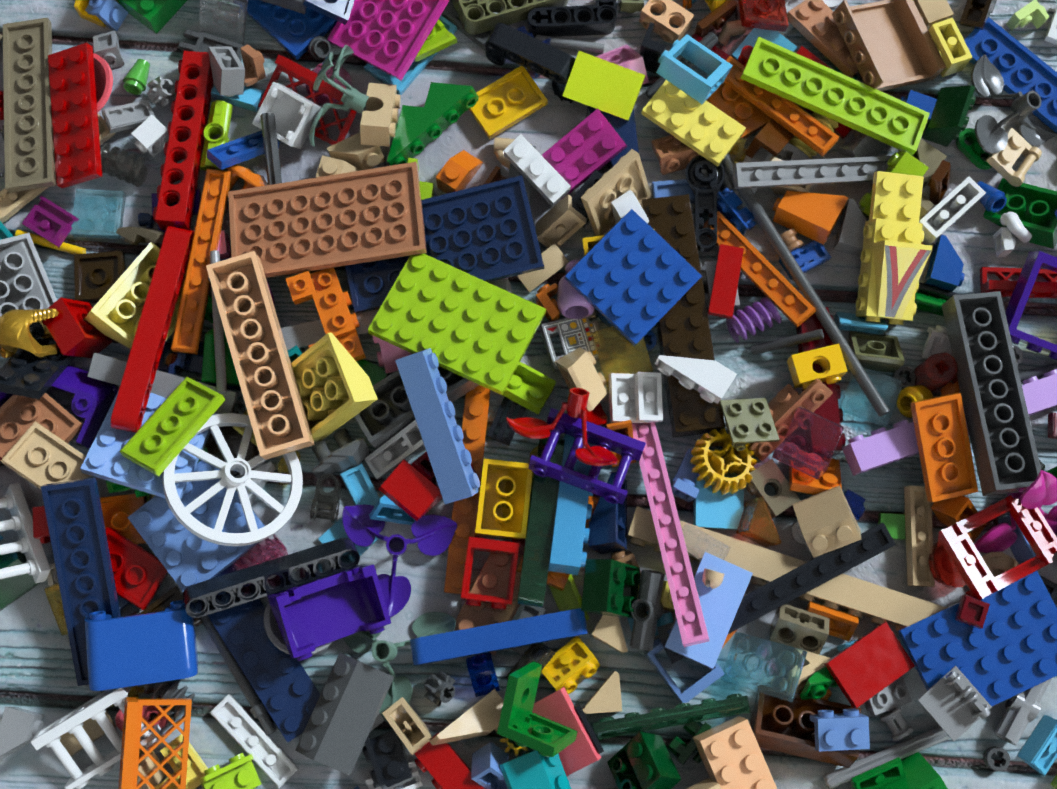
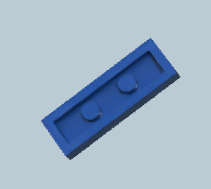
(237, 150)

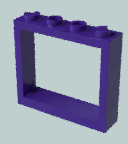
(1020, 296)

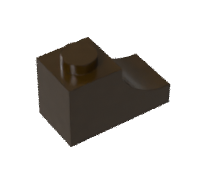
(976, 13)

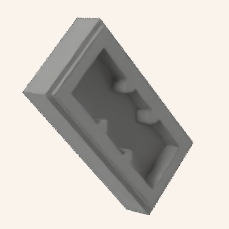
(127, 115)

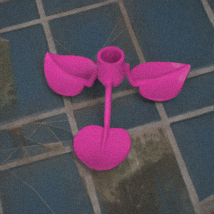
(1040, 492)

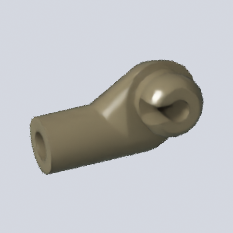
(730, 29)

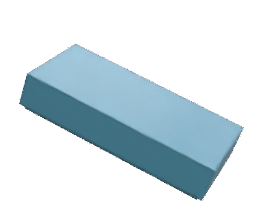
(360, 486)

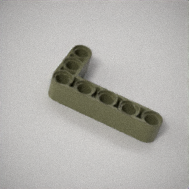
(505, 10)

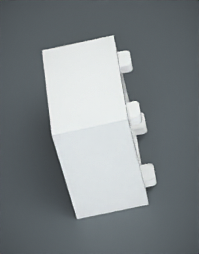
(292, 114)

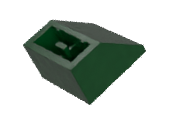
(949, 114)
(610, 587)
(644, 764)

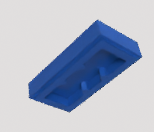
(809, 257)

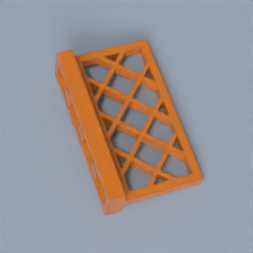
(131, 742)

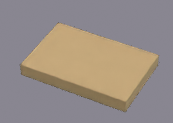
(44, 458)

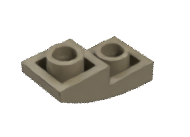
(138, 235)

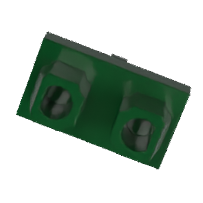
(684, 751)

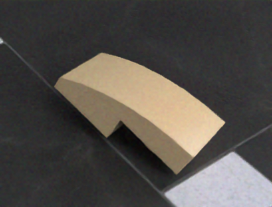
(553, 261)

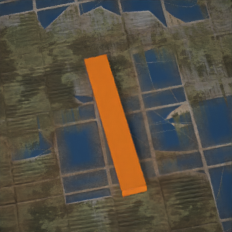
(196, 283)

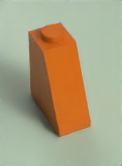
(809, 213)

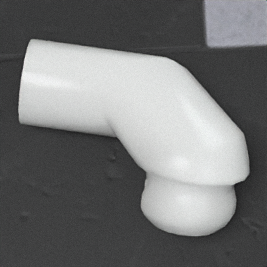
(1015, 225)

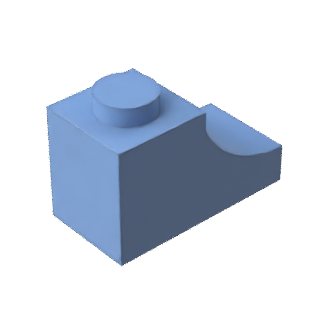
(486, 767)

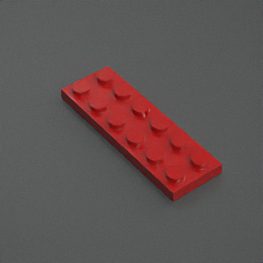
(74, 115)

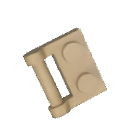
(1005, 159)

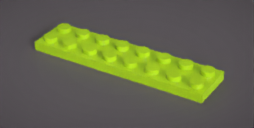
(835, 96)

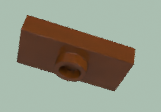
(716, 18)
(939, 182)

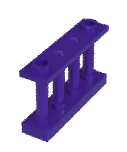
(624, 445)

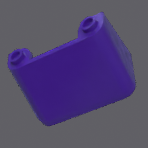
(330, 609)

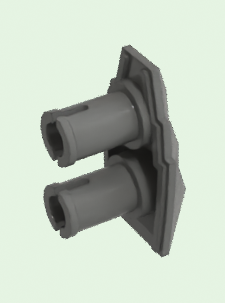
(348, 455)

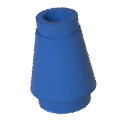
(994, 199)

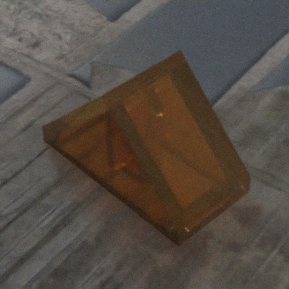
(758, 524)

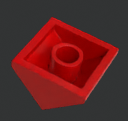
(411, 490)

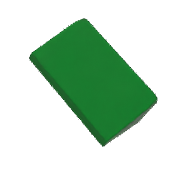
(929, 303)
(879, 775)

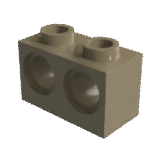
(799, 629)

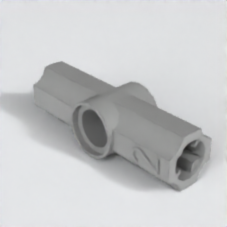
(1020, 711)

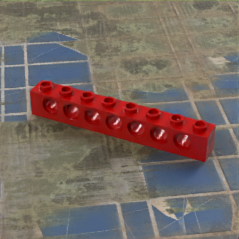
(180, 215)

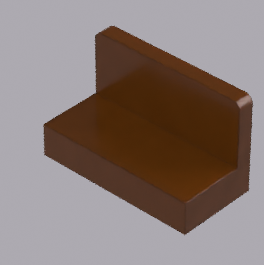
(771, 138)

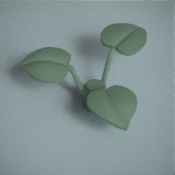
(351, 98)
(386, 651)

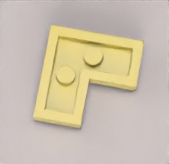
(195, 765)

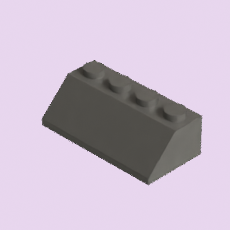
(344, 714)

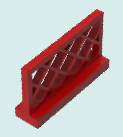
(308, 77)

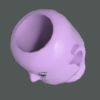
(569, 300)

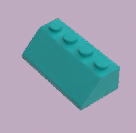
(534, 772)

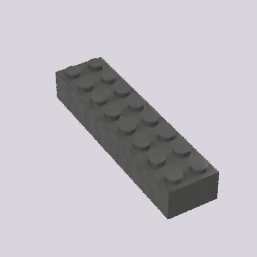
(991, 393)

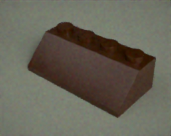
(788, 728)

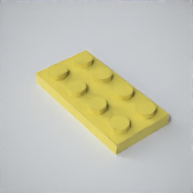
(694, 124)

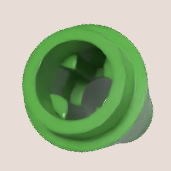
(136, 78)

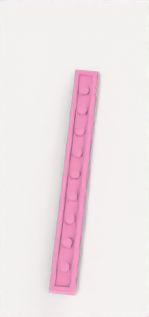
(670, 537)

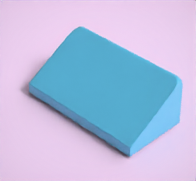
(249, 100)
(851, 322)
(1041, 746)

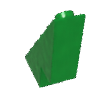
(423, 124)

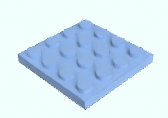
(108, 463)

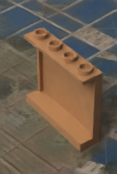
(889, 43)

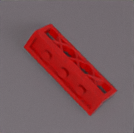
(1006, 287)

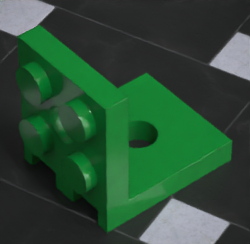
(524, 726)

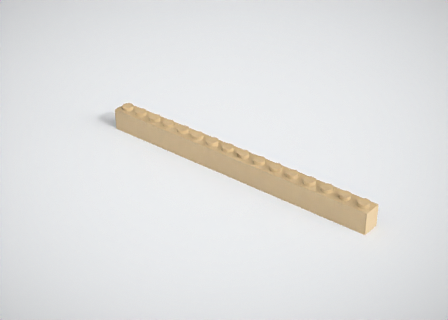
(767, 565)

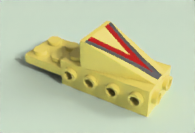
(892, 250)

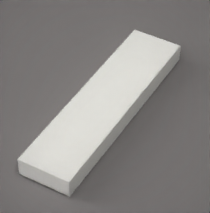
(254, 740)

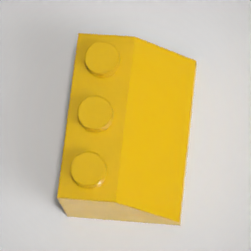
(503, 500)

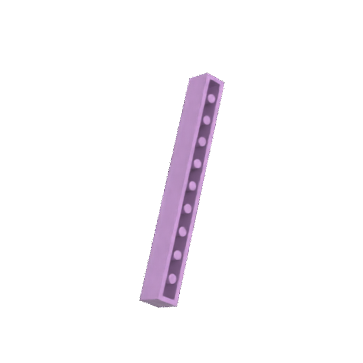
(901, 441)

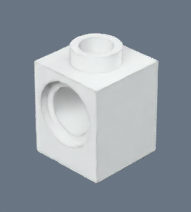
(151, 136)

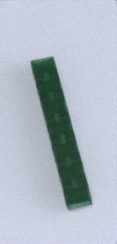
(539, 533)

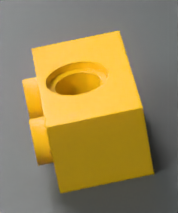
(828, 357)

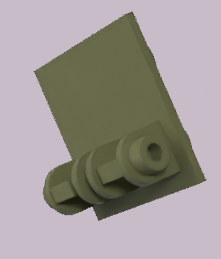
(748, 421)

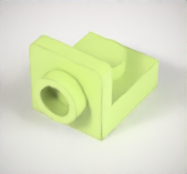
(1031, 13)

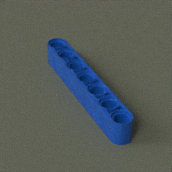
(498, 636)

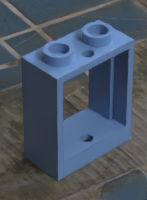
(693, 689)

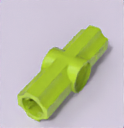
(218, 123)

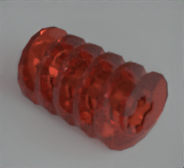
(936, 371)

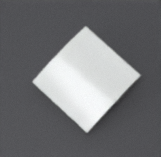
(635, 397)

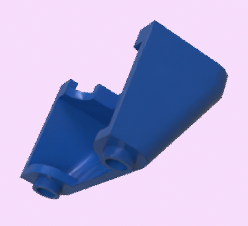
(140, 648)

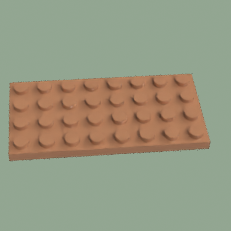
(330, 220)

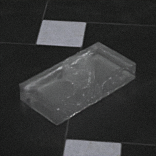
(700, 542)

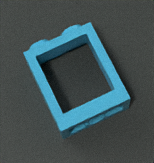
(686, 78)

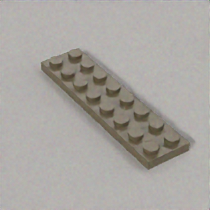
(27, 106)

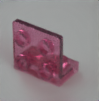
(809, 443)

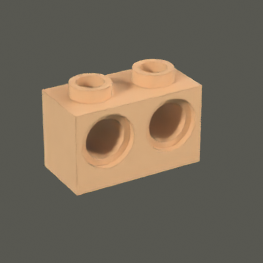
(670, 14)

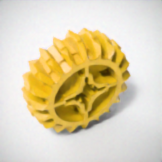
(711, 464)

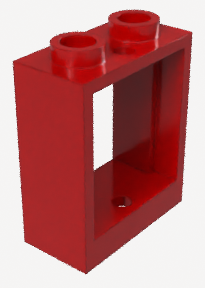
(493, 546)

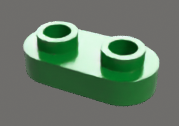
(972, 151)

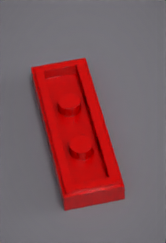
(725, 281)

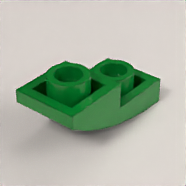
(818, 684)

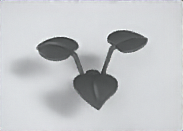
(988, 132)

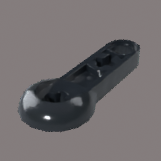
(705, 197)

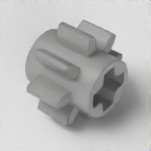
(161, 91)

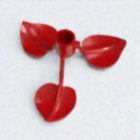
(577, 408)

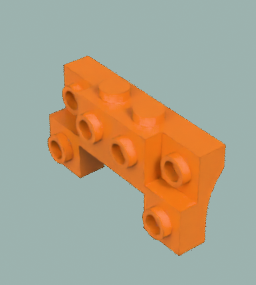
(331, 306)

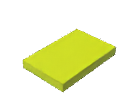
(603, 85)

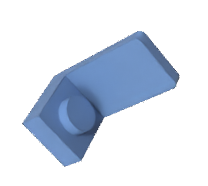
(683, 481)

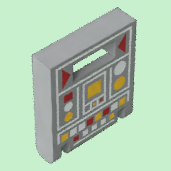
(572, 335)

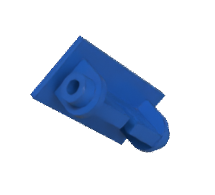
(727, 205)

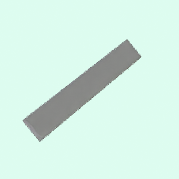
(112, 371)

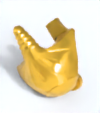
(16, 332)

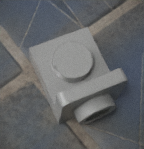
(107, 47)

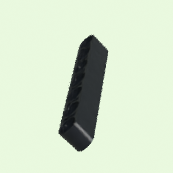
(259, 574)

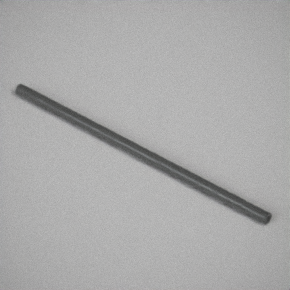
(809, 294)

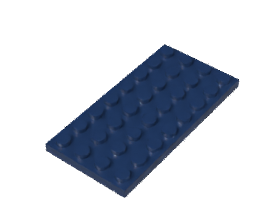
(473, 229)

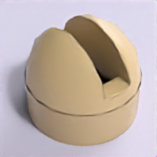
(712, 578)

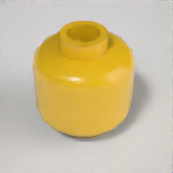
(910, 395)

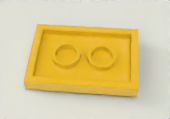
(507, 102)

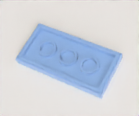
(718, 608)

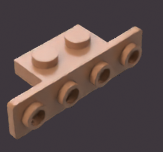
(783, 409)

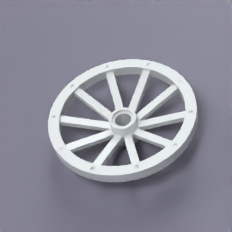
(232, 484)

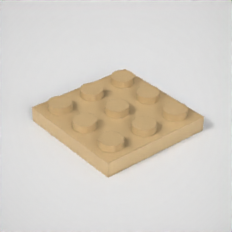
(622, 177)

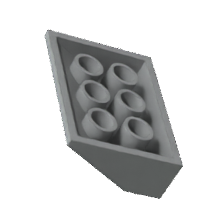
(23, 277)

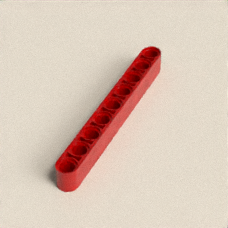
(152, 330)

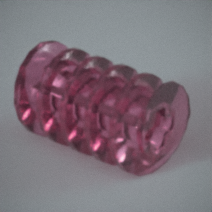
(272, 550)

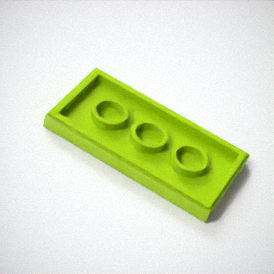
(172, 426)

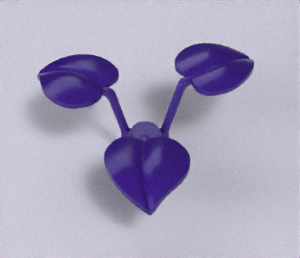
(430, 531)

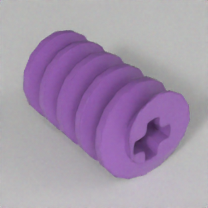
(753, 317)

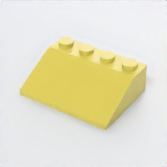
(122, 305)
(331, 386)

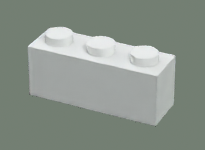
(536, 170)
(950, 209)

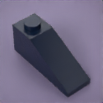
(609, 524)

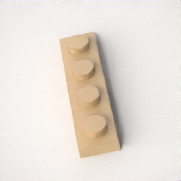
(918, 536)

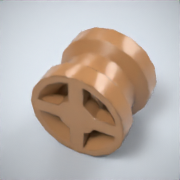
(791, 240)

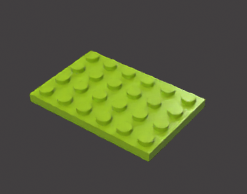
(461, 318)

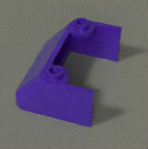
(90, 400)

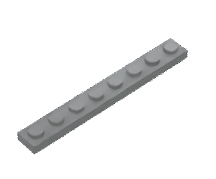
(807, 172)

